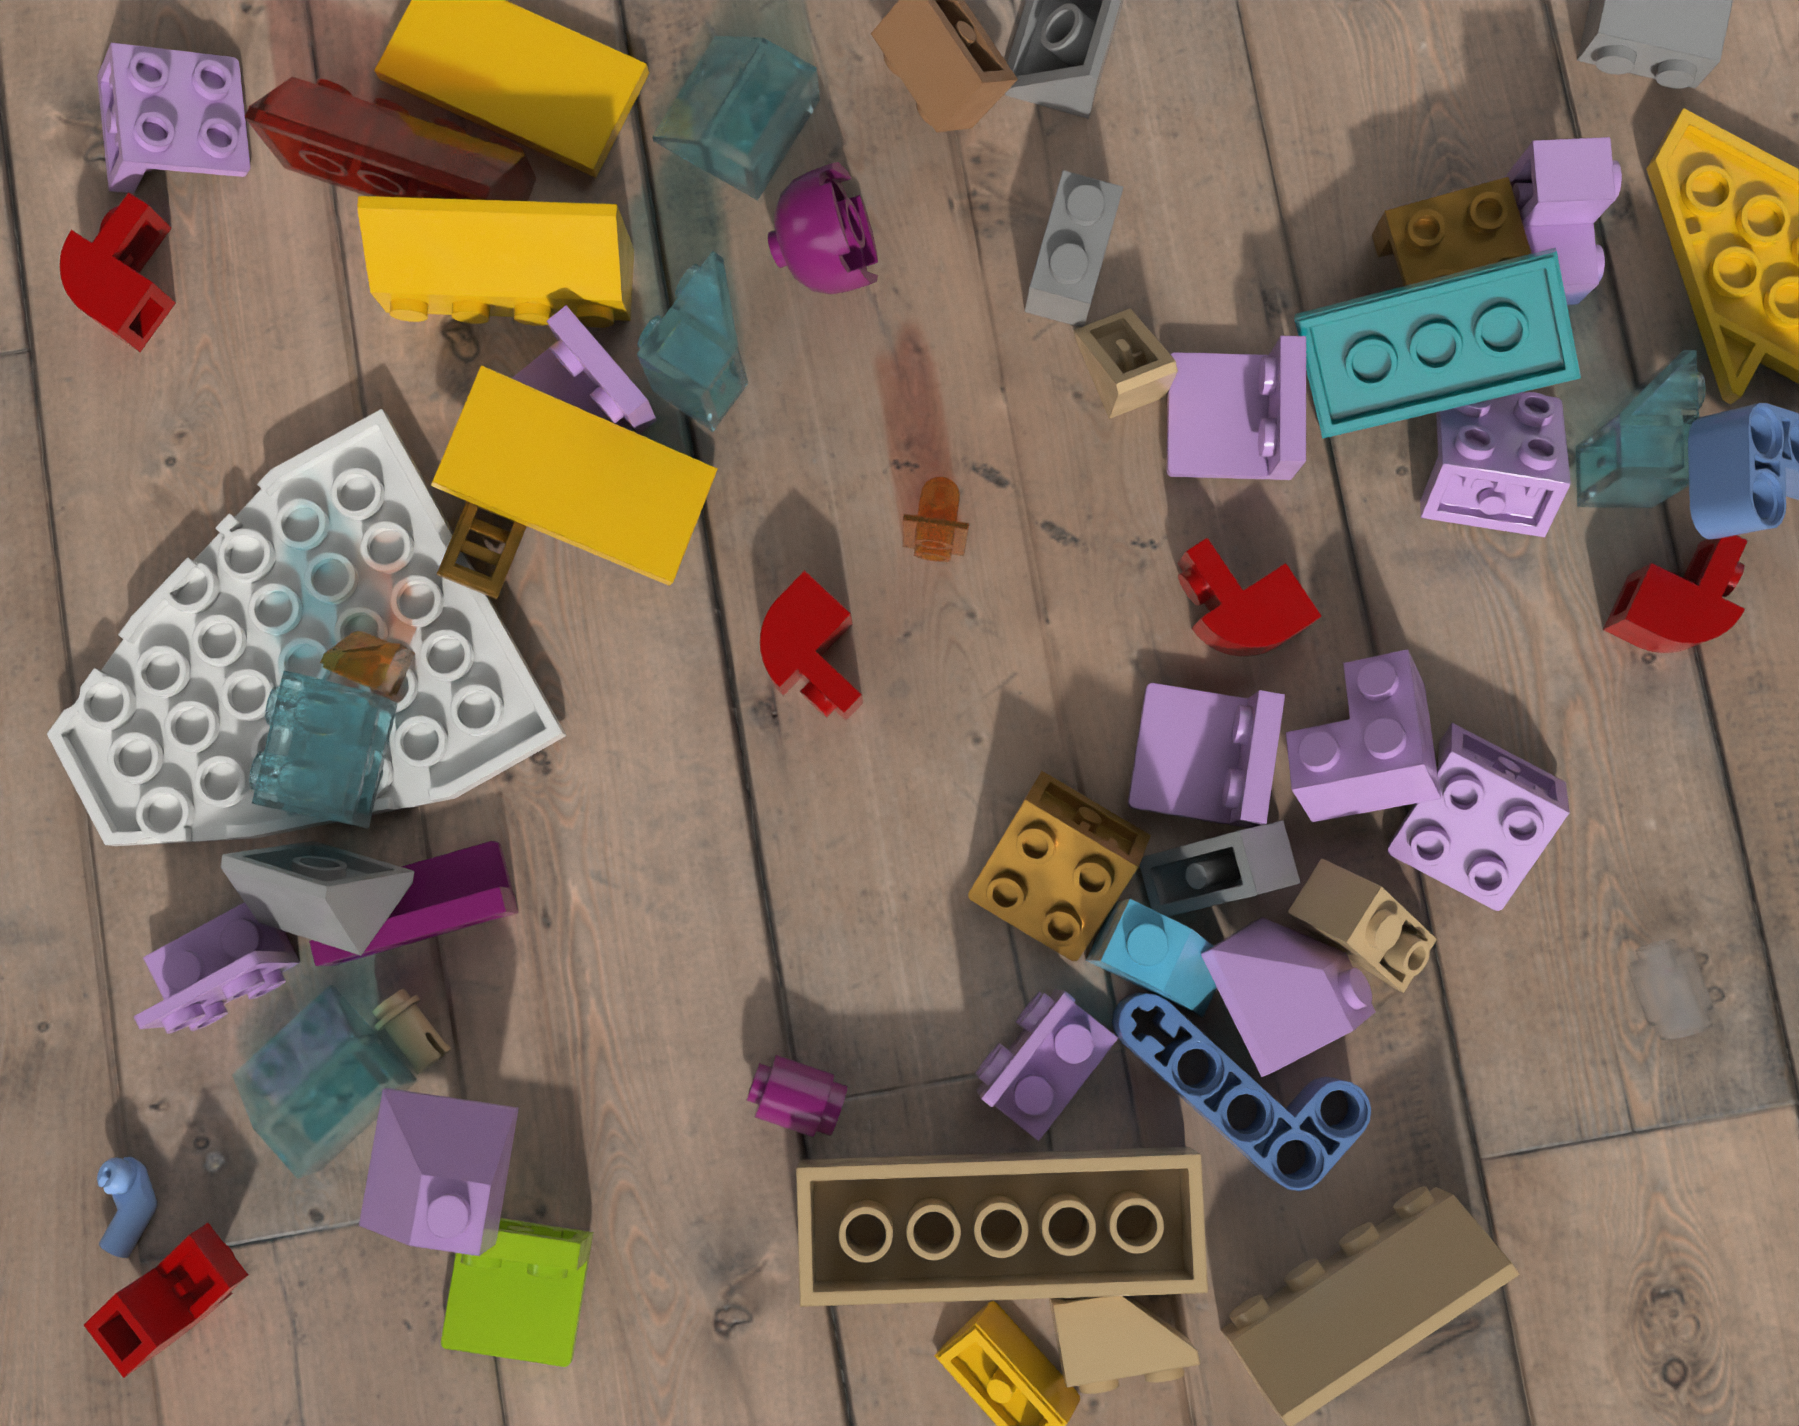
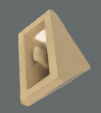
(1125, 362)

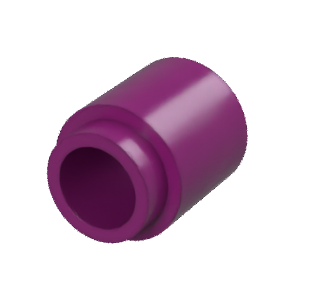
(797, 1096)

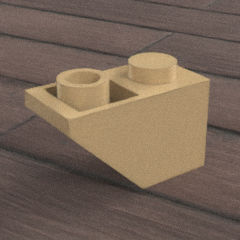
(1363, 923)
(1116, 1340)

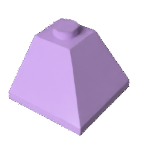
(1287, 992)
(438, 1171)

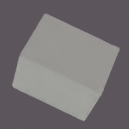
(1062, 52)
(318, 891)

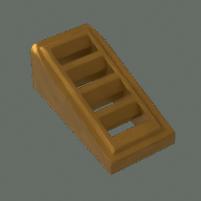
(472, 579)

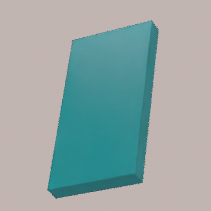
(1439, 344)

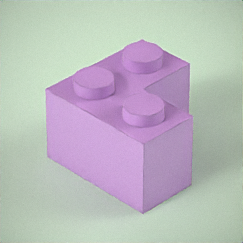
(1559, 196)
(1376, 756)

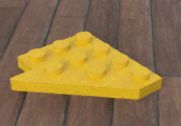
(1735, 244)

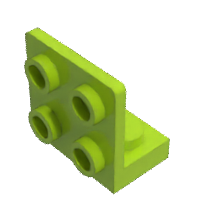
(520, 1294)

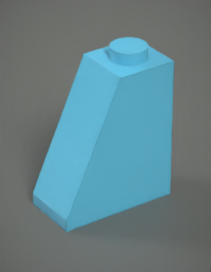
(1155, 955)

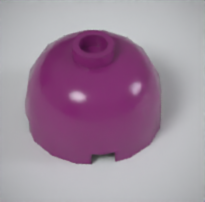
(823, 233)

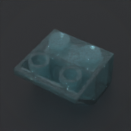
(741, 111)
(696, 348)
(1642, 444)
(322, 750)
(318, 1083)

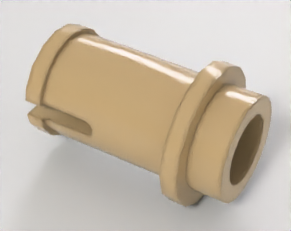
(410, 1030)

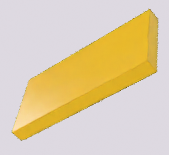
(516, 76)
(574, 476)

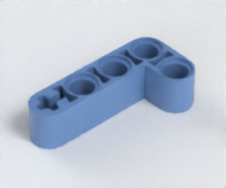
(1742, 469)
(1226, 1081)

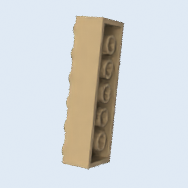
(1001, 1226)

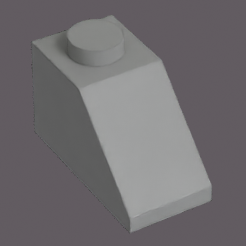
(1219, 869)

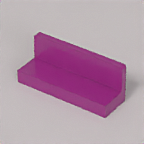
(444, 897)

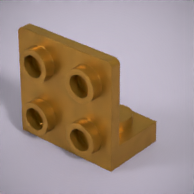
(1453, 232)
(1059, 867)

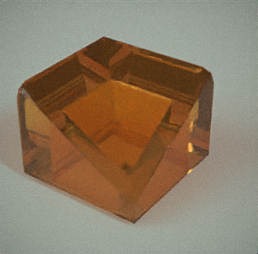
(370, 662)

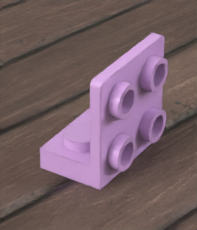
(170, 114)
(586, 376)
(1238, 414)
(1500, 465)
(1206, 755)
(1487, 824)
(214, 966)
(1044, 1062)

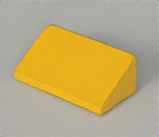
(1007, 1372)

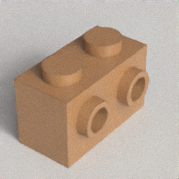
(944, 61)

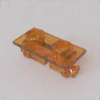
(935, 528)

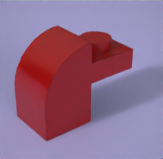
(105, 274)
(1677, 613)
(1240, 619)
(795, 638)
(166, 1300)

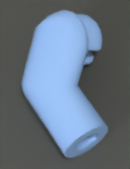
(134, 1200)

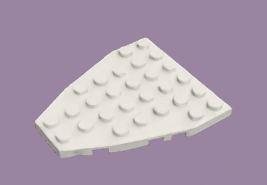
(320, 552)

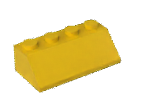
(497, 259)

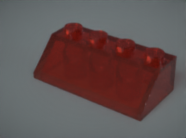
(383, 148)

